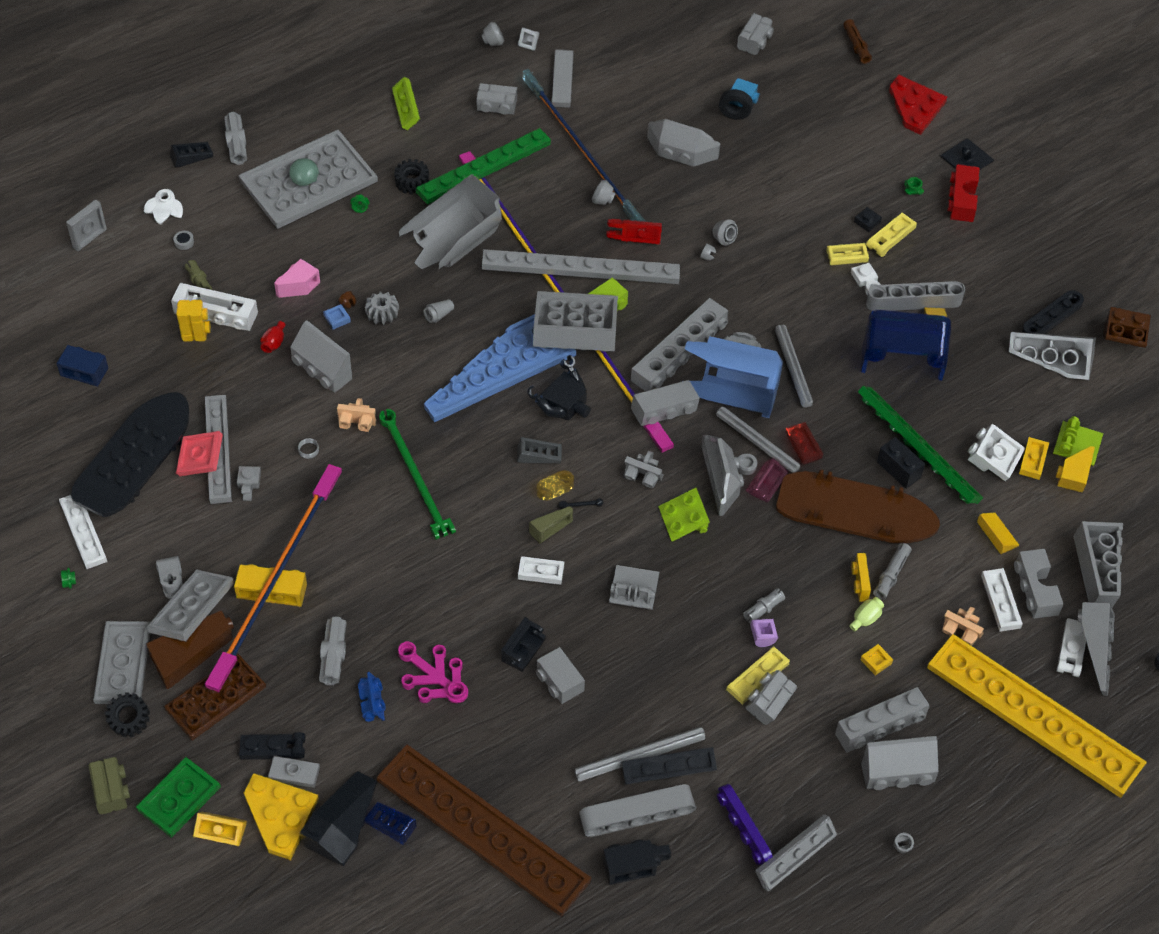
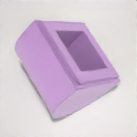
(764, 632)

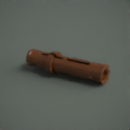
(859, 46)

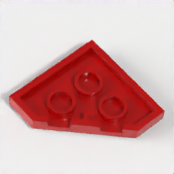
(916, 103)

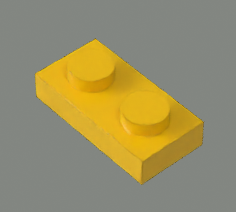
(1034, 458)
(862, 581)

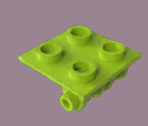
(1075, 438)
(684, 515)

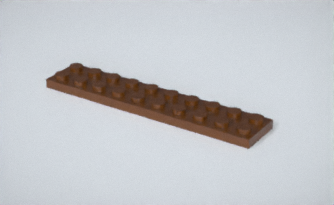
(484, 830)

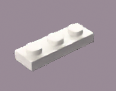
(1001, 599)

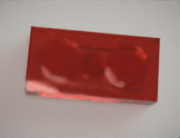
(804, 443)

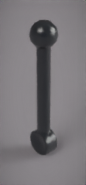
(563, 504)

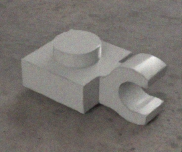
(248, 480)

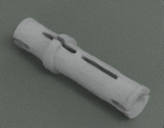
(889, 577)

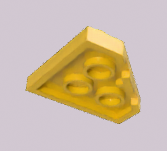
(279, 813)

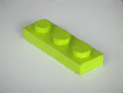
(406, 103)

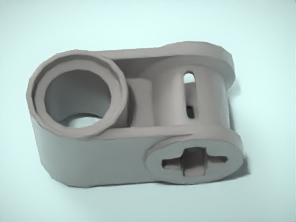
(170, 575)

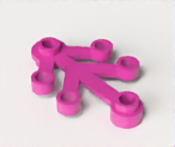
(434, 675)

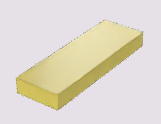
(750, 678)

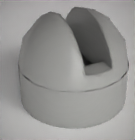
(708, 249)
(902, 837)

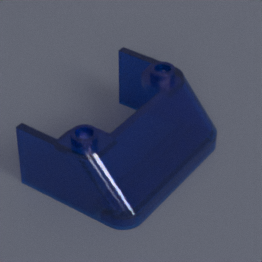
(907, 335)

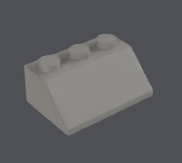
(321, 357)
(900, 763)

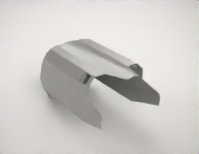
(455, 223)

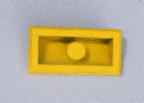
(997, 532)
(219, 828)

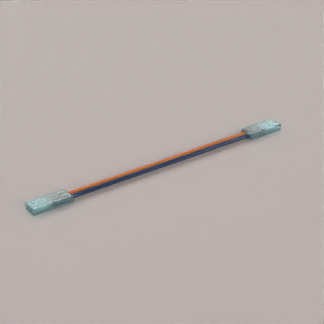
(538, 90)

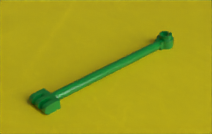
(440, 524)

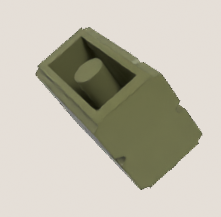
(108, 785)

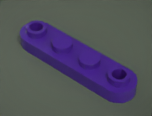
(741, 818)

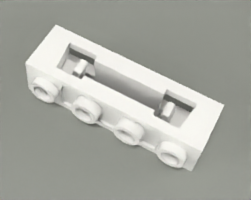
(220, 306)

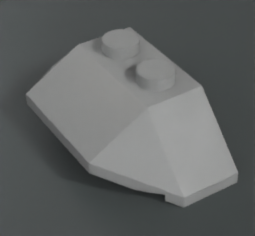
(682, 142)
(722, 472)

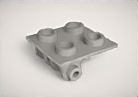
(634, 587)

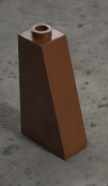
(178, 658)

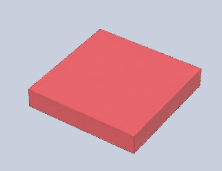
(199, 453)

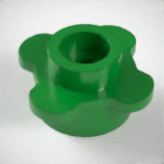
(914, 186)

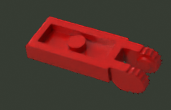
(635, 231)

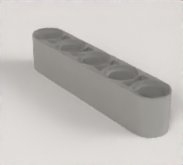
(915, 296)
(637, 810)

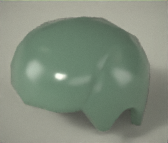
(303, 172)

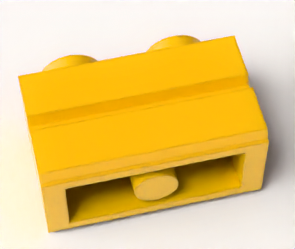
(192, 320)

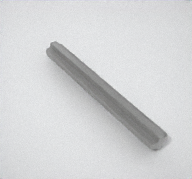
(794, 366)
(758, 440)

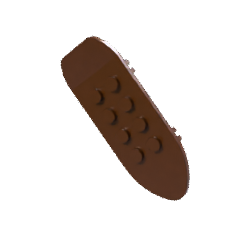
(855, 508)

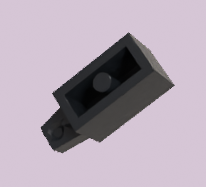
(633, 860)

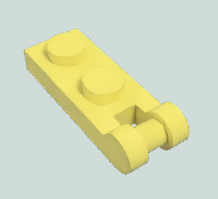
(891, 234)

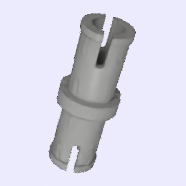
(764, 605)

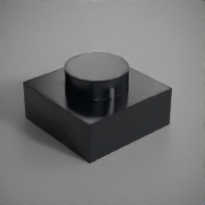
(868, 219)

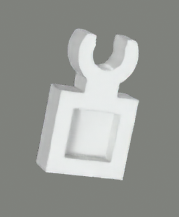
(865, 276)

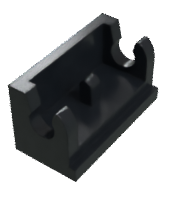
(523, 644)

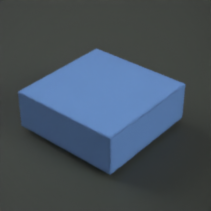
(336, 316)

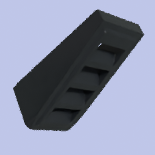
(189, 153)

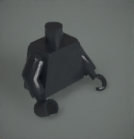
(565, 395)

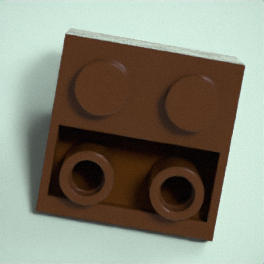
(1127, 327)

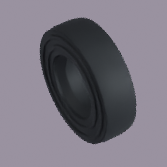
(739, 96)

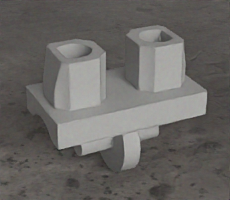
(651, 473)

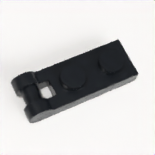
(270, 745)

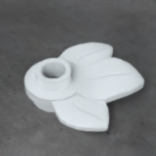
(164, 208)

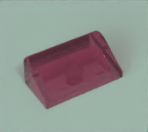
(767, 480)

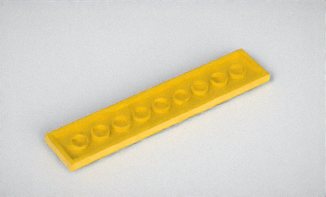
(1037, 715)

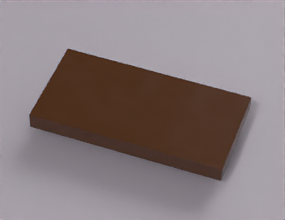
(202, 708)

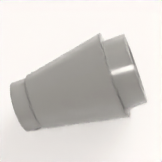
(438, 310)

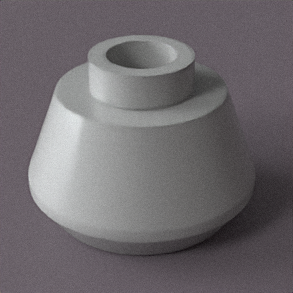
(492, 35)
(603, 193)
(725, 232)

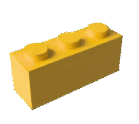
(288, 589)

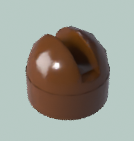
(347, 300)

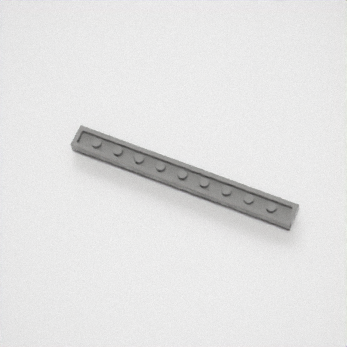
(581, 266)

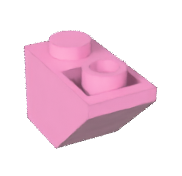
(298, 280)

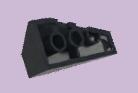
(337, 824)

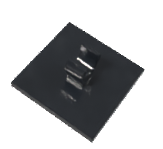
(967, 154)

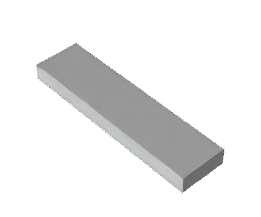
(562, 78)
(796, 852)

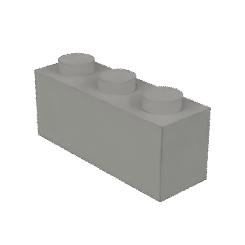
(665, 403)

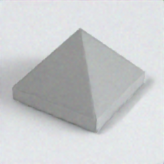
(528, 39)

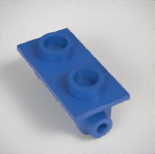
(371, 689)

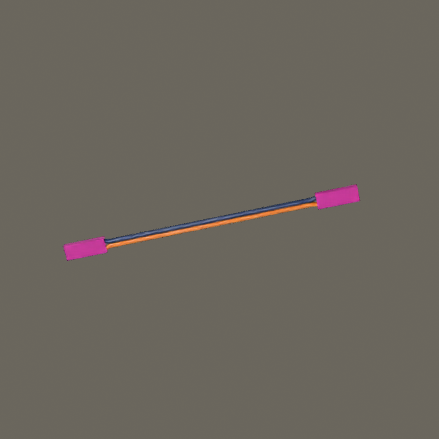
(227, 660)

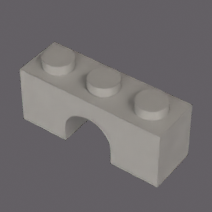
(1041, 599)

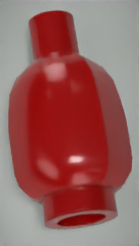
(272, 337)

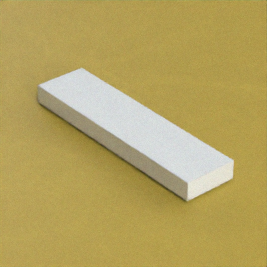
(83, 533)

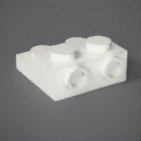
(995, 452)

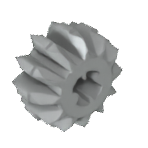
(381, 307)

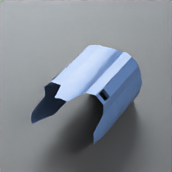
(744, 377)

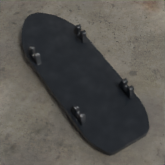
(132, 455)

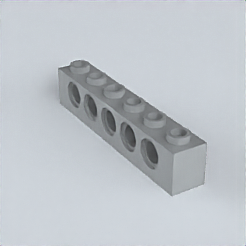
(671, 352)

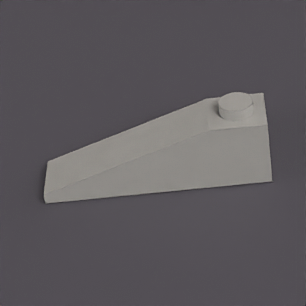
(1061, 353)
(1098, 628)

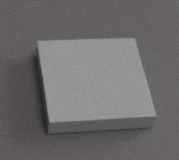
(86, 225)

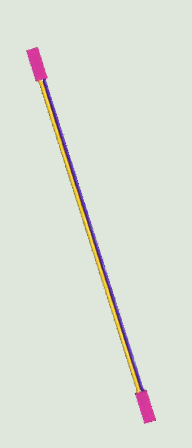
(654, 430)

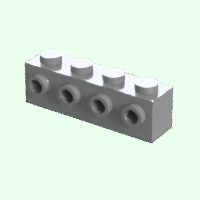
(882, 719)

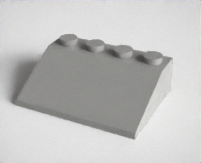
(575, 321)

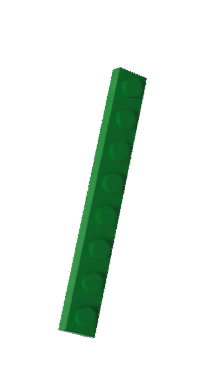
(484, 165)
(925, 450)

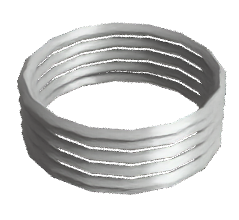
(308, 440)

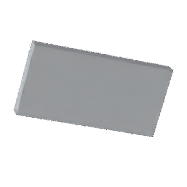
(190, 605)
(122, 660)

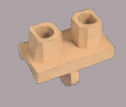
(358, 414)
(954, 621)

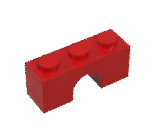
(965, 181)

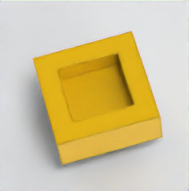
(876, 659)

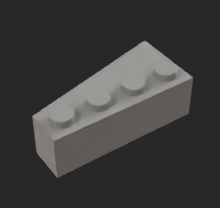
(1100, 559)

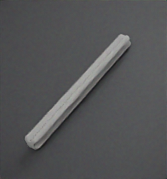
(649, 750)

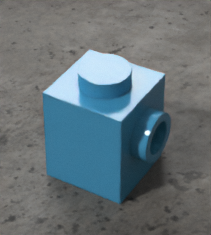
(748, 87)

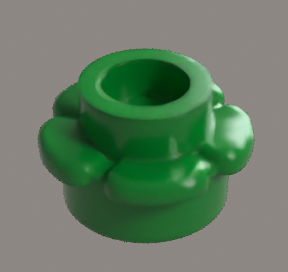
(359, 207)
(68, 578)

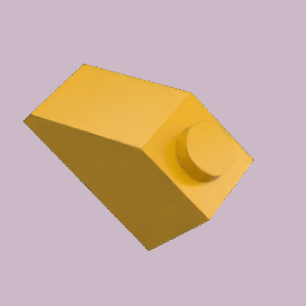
(1075, 470)

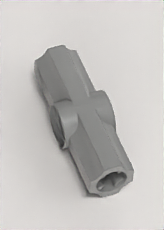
(235, 138)
(332, 651)

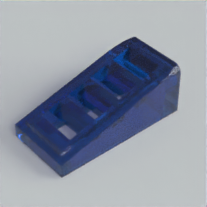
(400, 836)

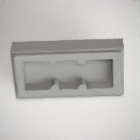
(294, 772)

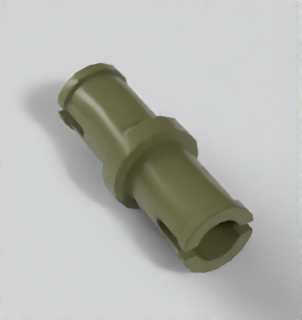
(198, 276)

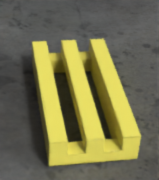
(848, 256)

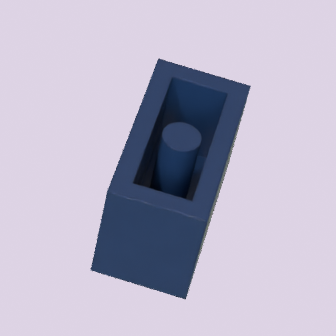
(82, 365)

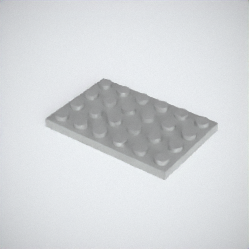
(340, 175)

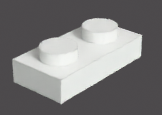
(541, 570)

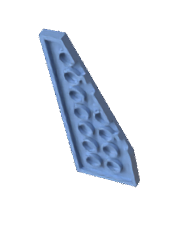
(495, 369)

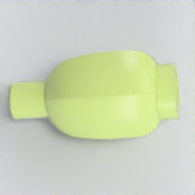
(867, 613)

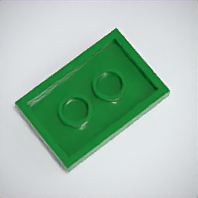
(178, 797)

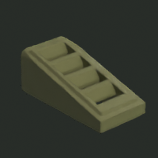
(549, 524)

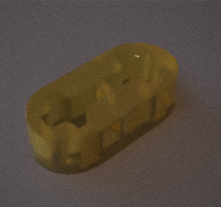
(555, 485)

